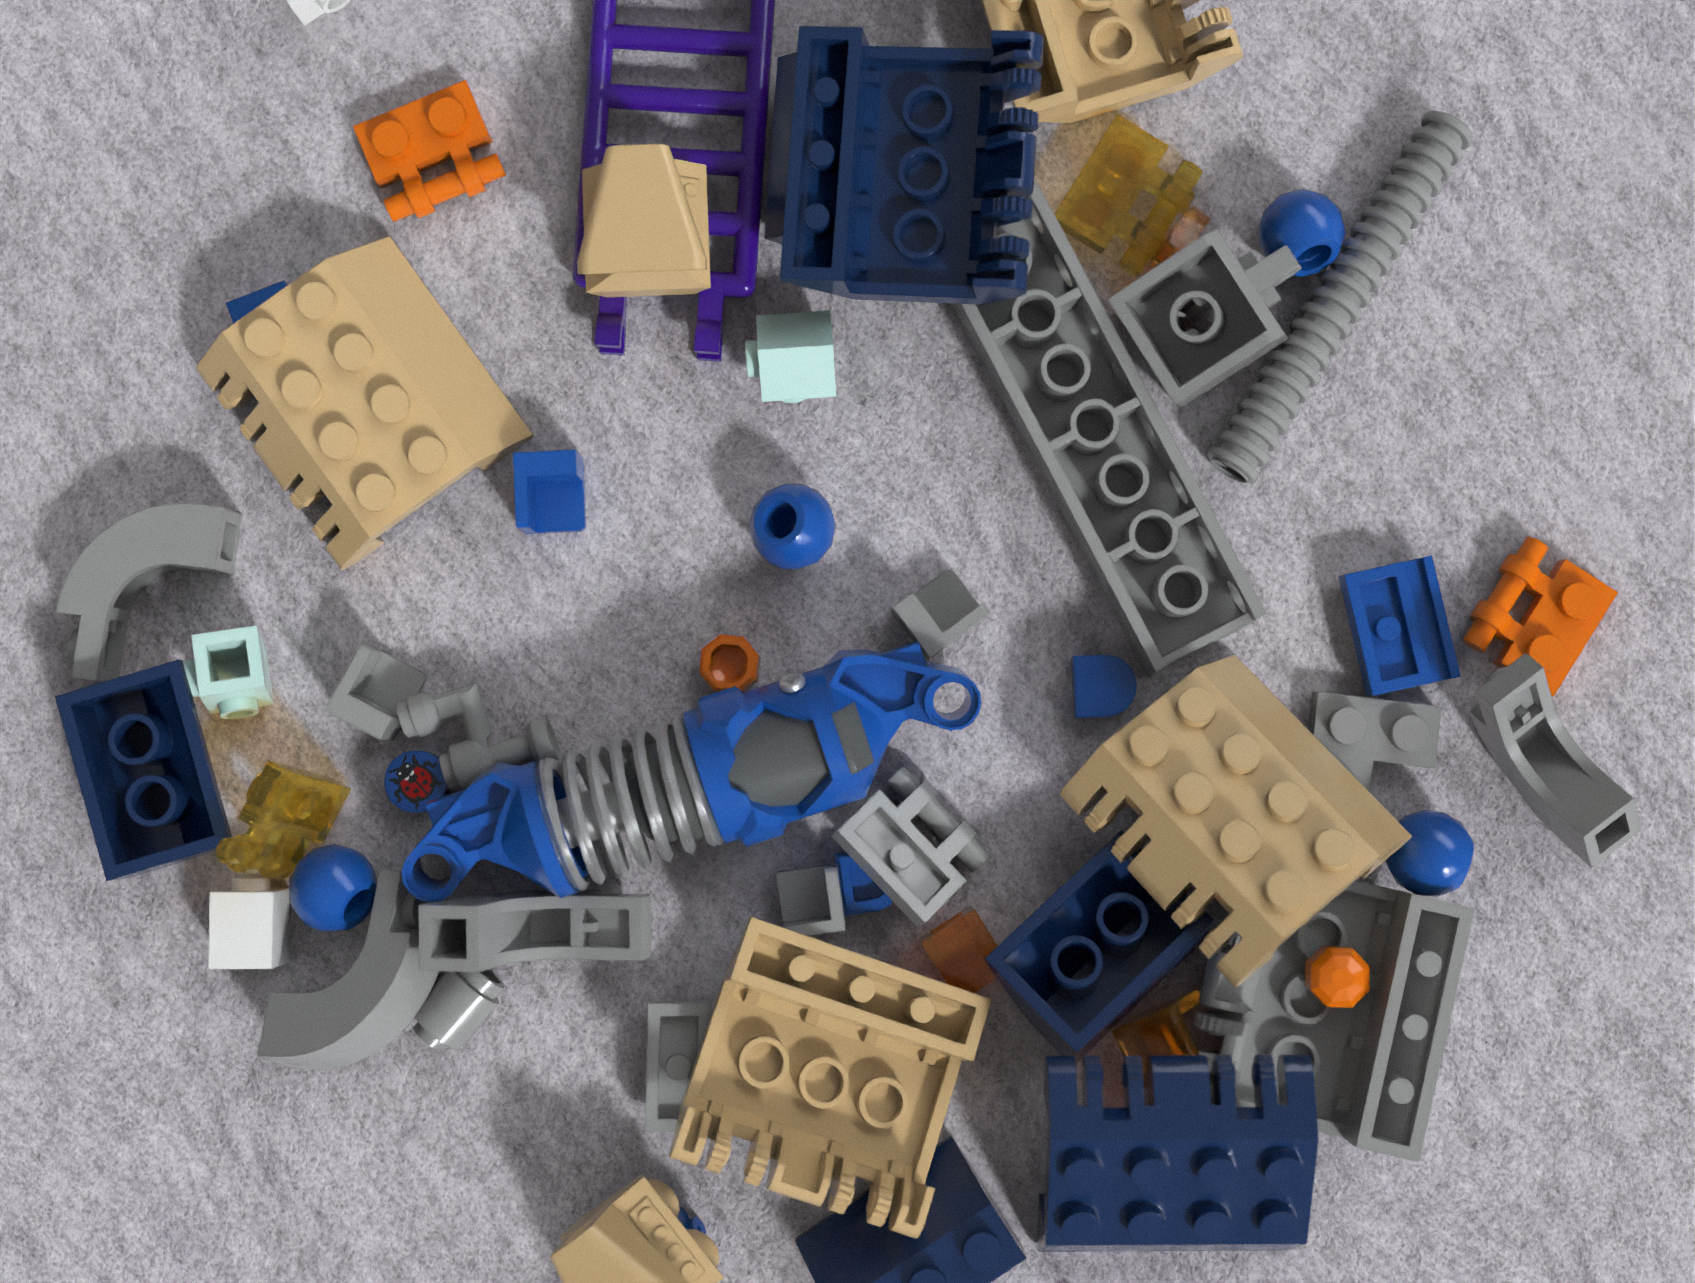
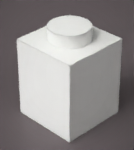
(249, 925)

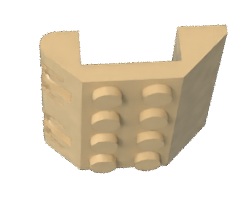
(1115, 51)
(361, 395)
(1237, 809)
(828, 1073)

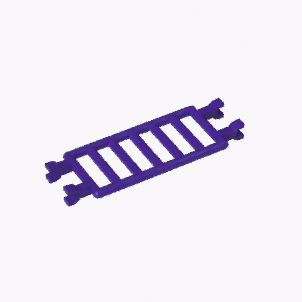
(747, 164)

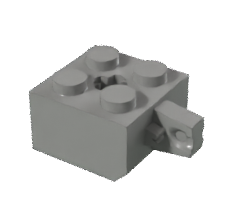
(1213, 278)

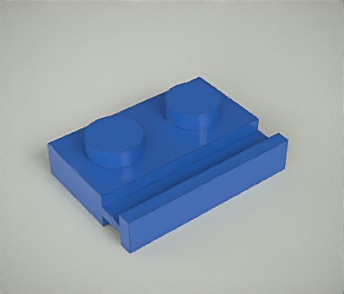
(1399, 626)

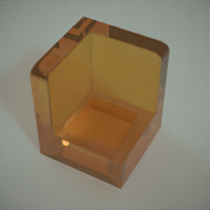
(960, 950)
(1158, 1031)

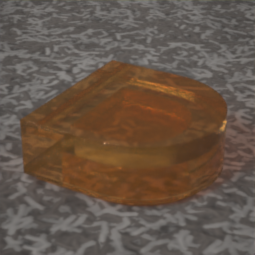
(1182, 234)

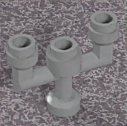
(425, 714)

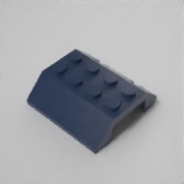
(910, 168)
(1180, 1167)

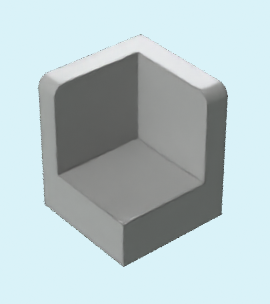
(939, 613)
(372, 690)
(811, 900)

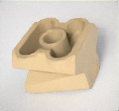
(644, 224)
(636, 1241)

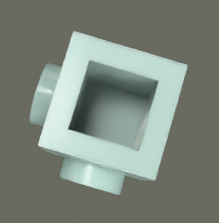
(793, 356)
(230, 672)

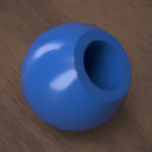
(1305, 223)
(792, 526)
(1434, 857)
(332, 888)

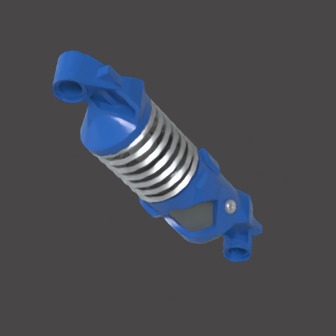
(718, 774)

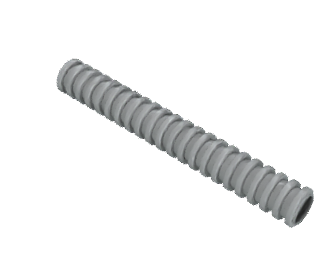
(1342, 293)

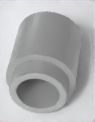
(457, 1007)

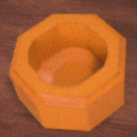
(729, 663)
(1337, 976)

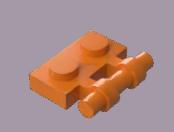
(423, 136)
(1556, 623)

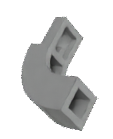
(127, 560)
(1548, 766)
(532, 926)
(366, 1004)

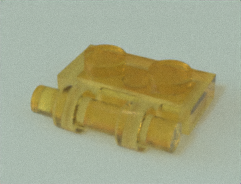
(1110, 185)
(284, 815)

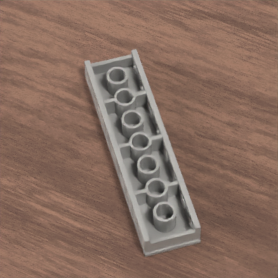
(1108, 454)

